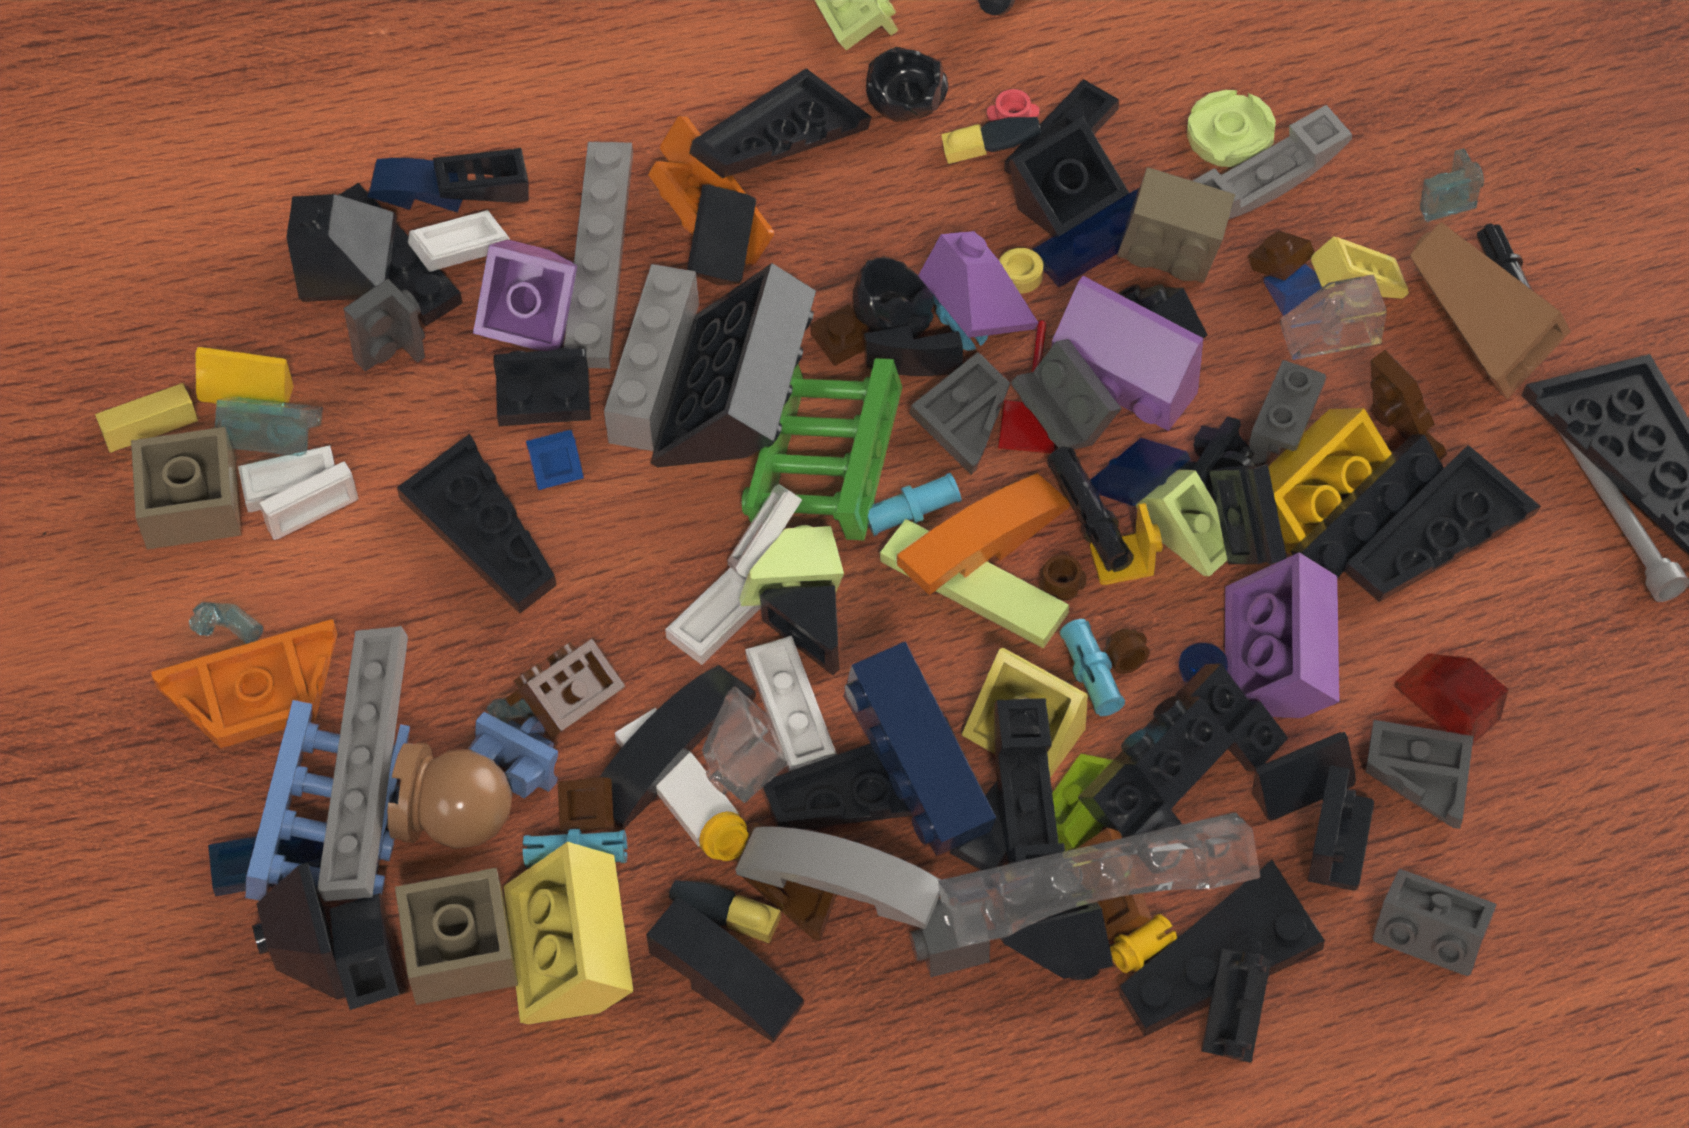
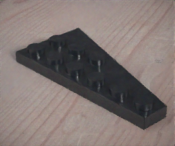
(1630, 430)

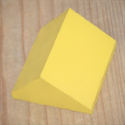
(1019, 679)

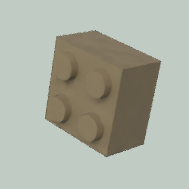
(1176, 225)
(185, 488)
(456, 936)

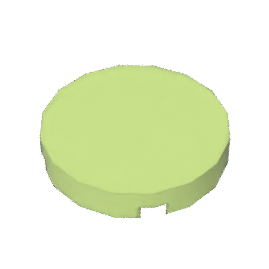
(1230, 128)

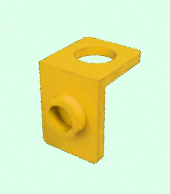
(1144, 546)

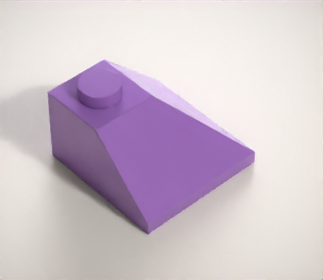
(975, 287)
(525, 296)

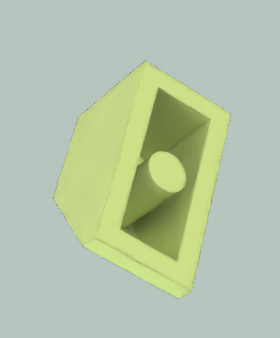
(1188, 521)
(795, 559)

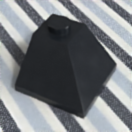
(338, 246)
(298, 933)
(1066, 943)

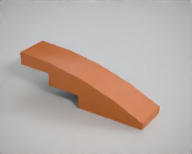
(982, 531)

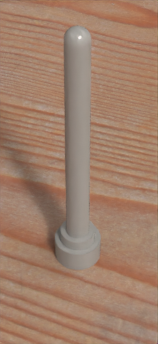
(1663, 577)

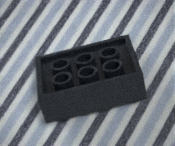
(736, 372)

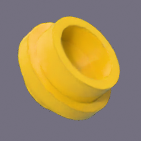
(724, 836)

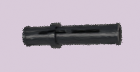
(1097, 522)

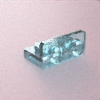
(267, 424)

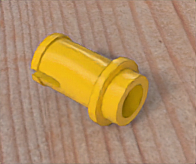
(1132, 950)

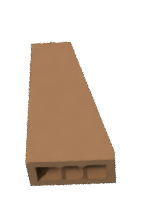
(1493, 311)

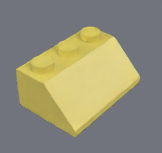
(568, 935)

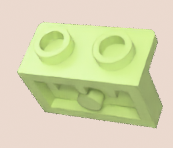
(857, 18)

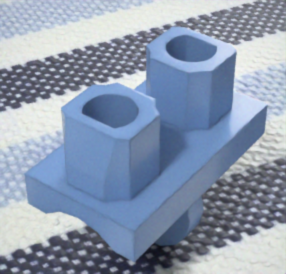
(519, 750)

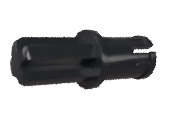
(1497, 248)

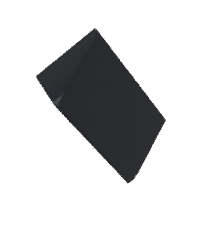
(721, 235)
(1300, 776)

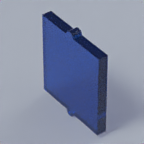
(1138, 471)

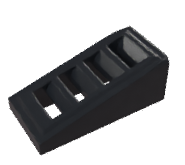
(506, 163)

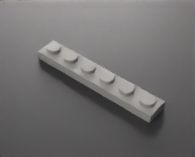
(599, 250)
(363, 765)

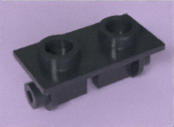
(1236, 1005)

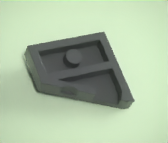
(1423, 767)

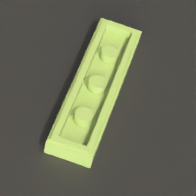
(991, 593)

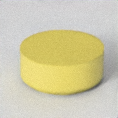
(1023, 268)

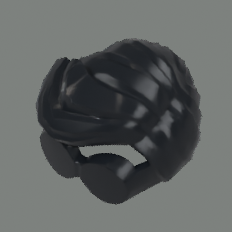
(905, 84)
(891, 296)

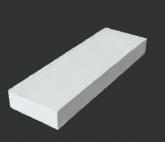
(790, 702)
(685, 788)

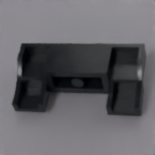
(1178, 749)

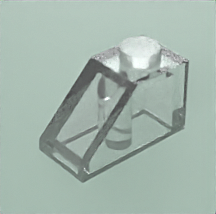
(1336, 319)
(742, 748)

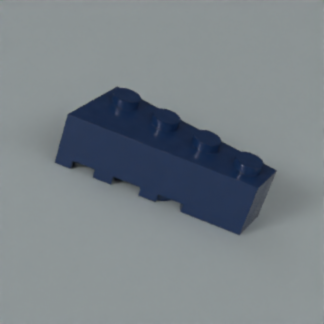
(918, 749)

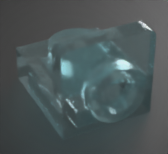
(1452, 191)

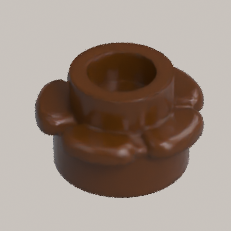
(1062, 567)
(1127, 650)

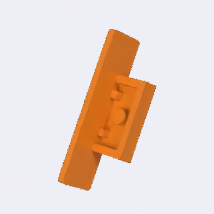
(682, 182)

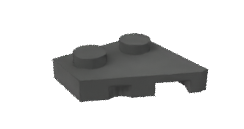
(963, 410)

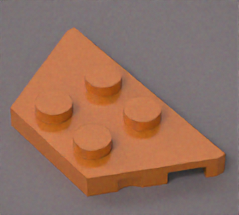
(253, 685)

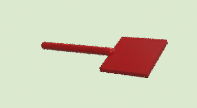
(1019, 425)

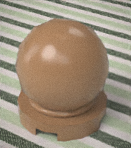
(453, 798)

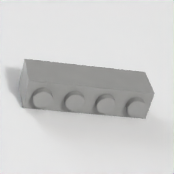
(651, 357)

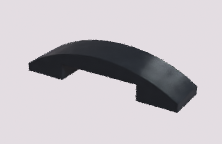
(666, 741)
(1024, 779)

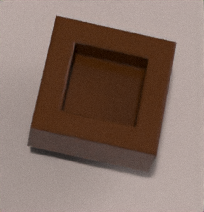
(1281, 255)
(840, 334)
(585, 804)

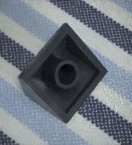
(1065, 179)

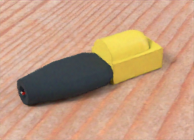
(992, 137)
(728, 909)

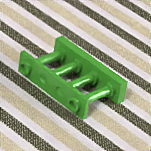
(859, 468)

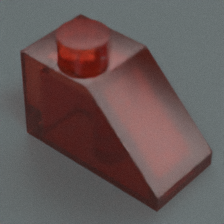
(1455, 693)

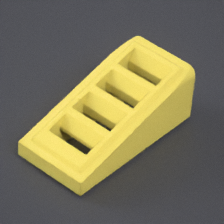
(1346, 260)

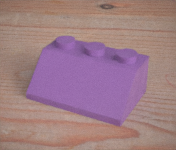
(1134, 352)
(1285, 637)

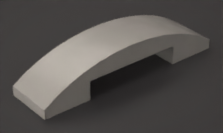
(1284, 165)
(841, 868)

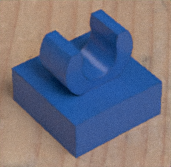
(554, 459)

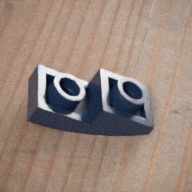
(406, 179)

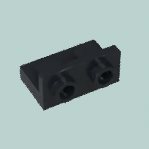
(542, 386)
(1341, 834)

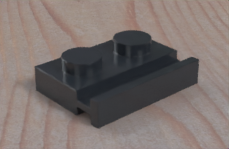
(1248, 514)

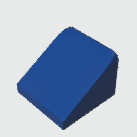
(1294, 289)

